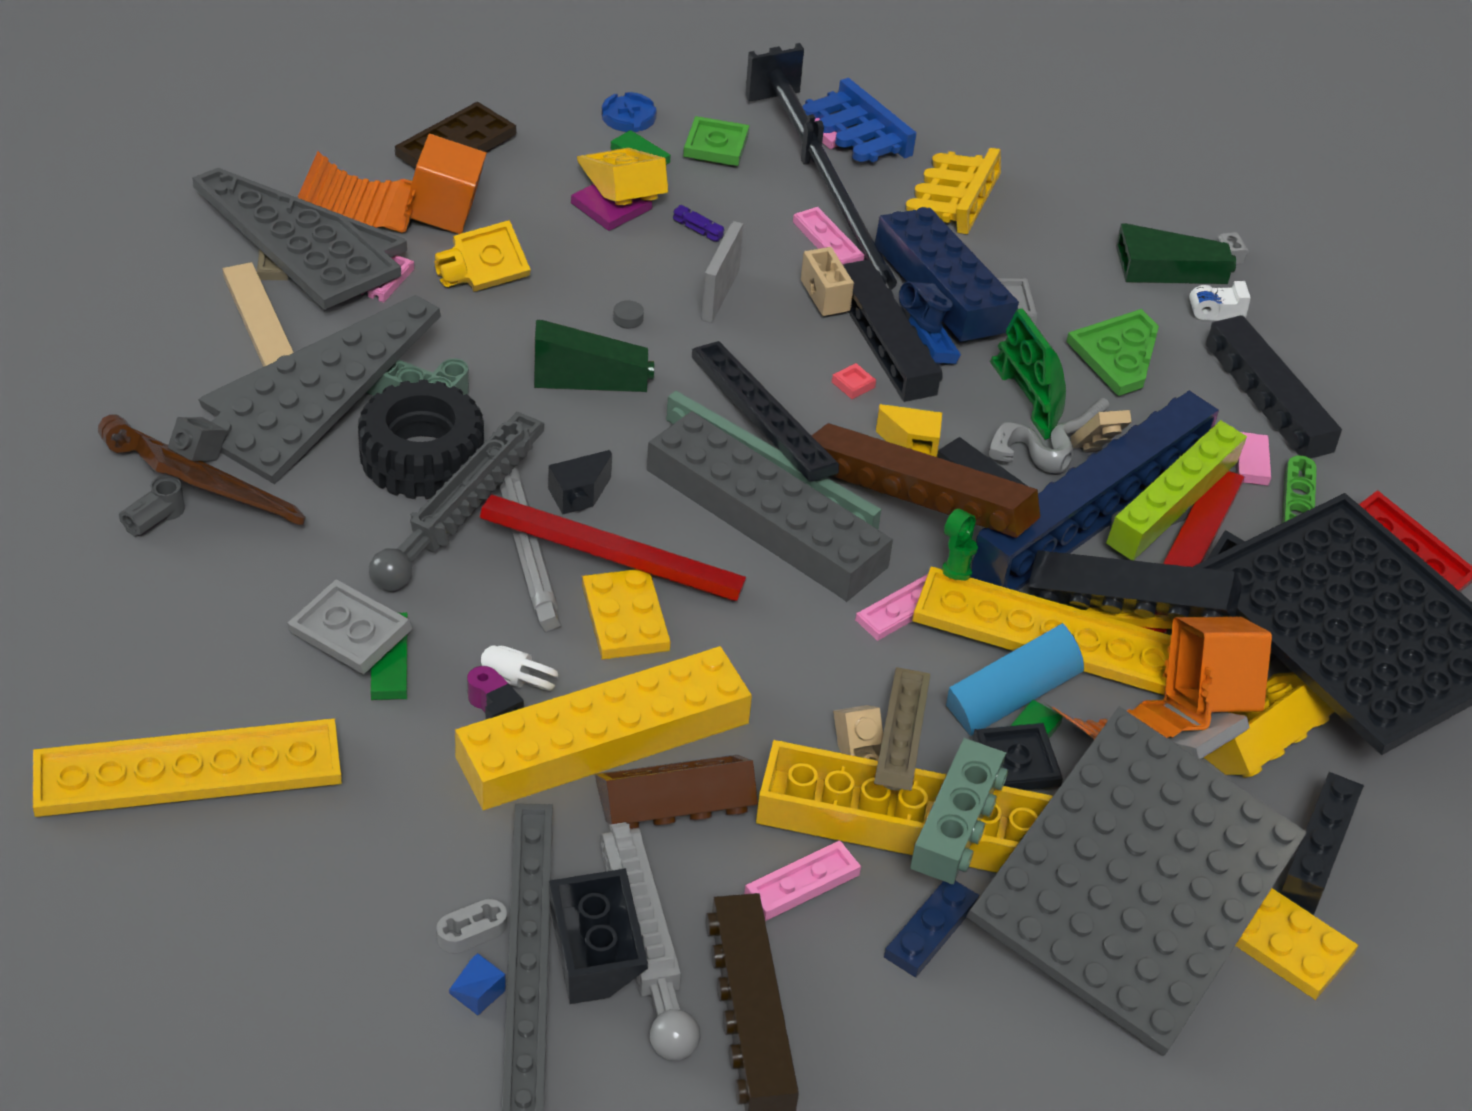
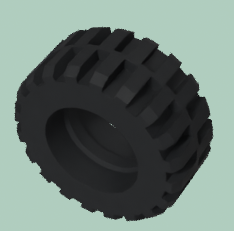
(412, 412)

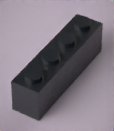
(1322, 841)

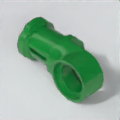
(960, 530)

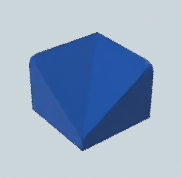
(478, 984)

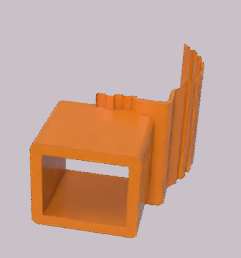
(437, 196)
(1210, 669)

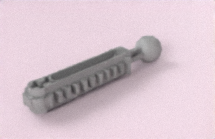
(674, 1031)

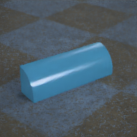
(1015, 679)

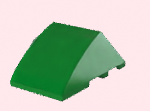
(1035, 368)

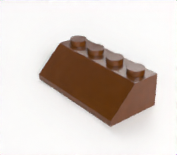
(678, 790)

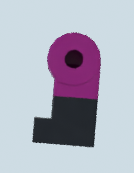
(492, 692)

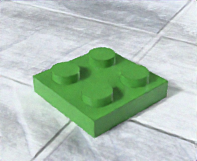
(716, 141)

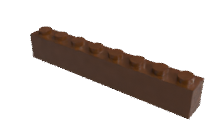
(930, 480)

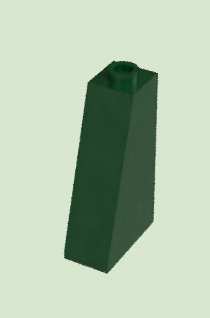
(1171, 257)
(588, 361)

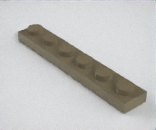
(902, 730)

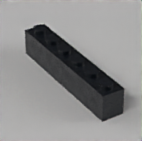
(891, 334)
(1273, 387)
(1134, 586)

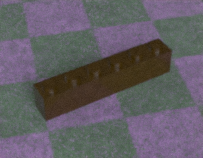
(753, 1004)

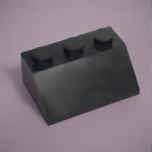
(596, 934)

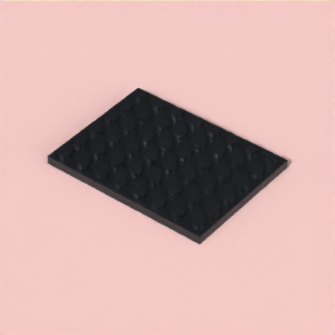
(1358, 620)

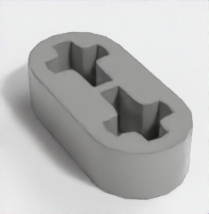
(471, 925)

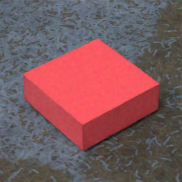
(854, 381)

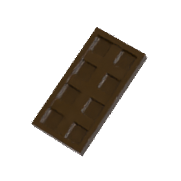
(471, 126)

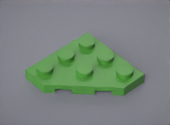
(1118, 349)

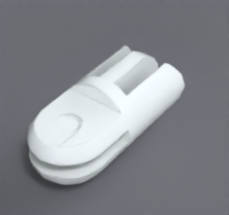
(515, 667)

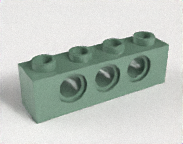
(958, 811)

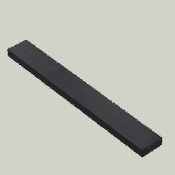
(765, 412)

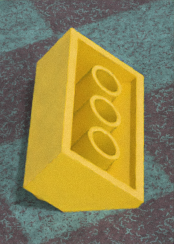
(1287, 717)

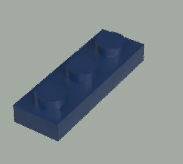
(930, 927)

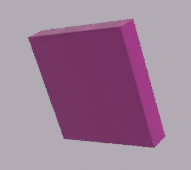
(605, 210)

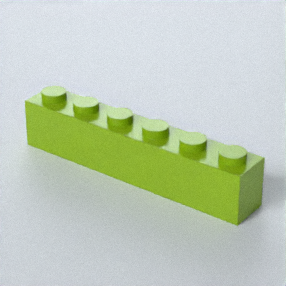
(1176, 490)

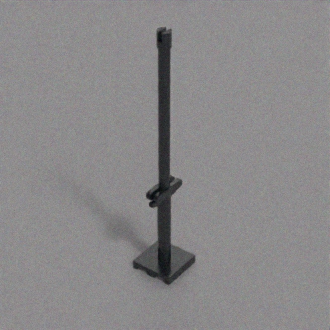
(780, 76)

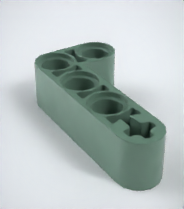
(451, 371)

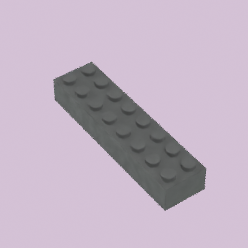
(769, 505)

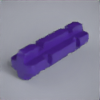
(698, 223)

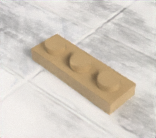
(1100, 430)

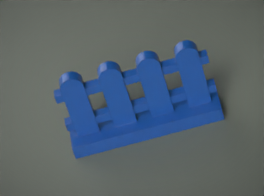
(872, 119)

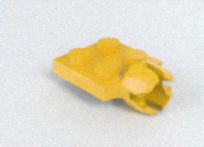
(483, 258)

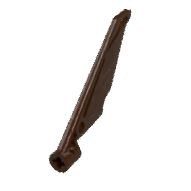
(193, 472)

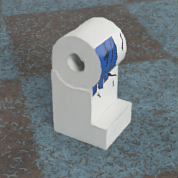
(1220, 303)

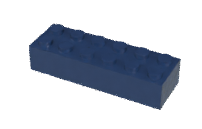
(930, 252)

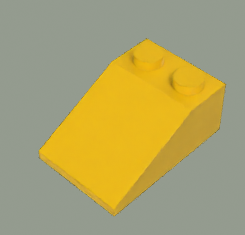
(626, 174)

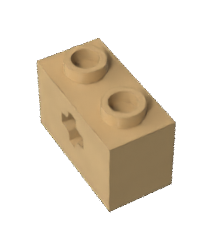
(827, 281)

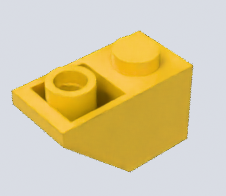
(910, 428)

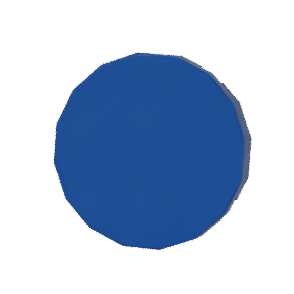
(629, 112)

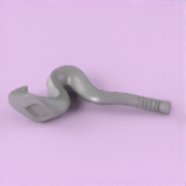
(1047, 459)

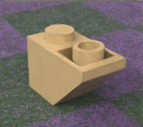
(859, 731)

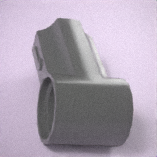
(162, 502)

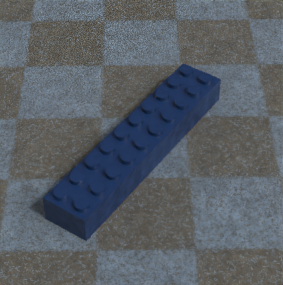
(1090, 494)

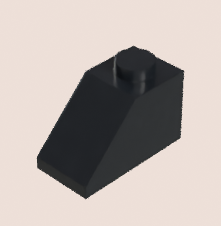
(579, 481)

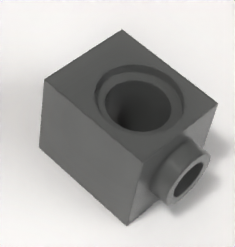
(197, 438)

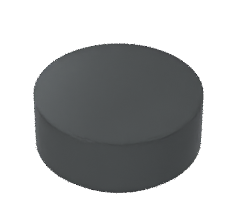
(628, 314)

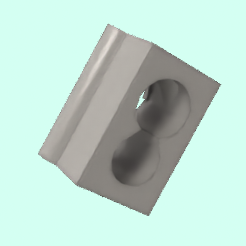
(1236, 246)

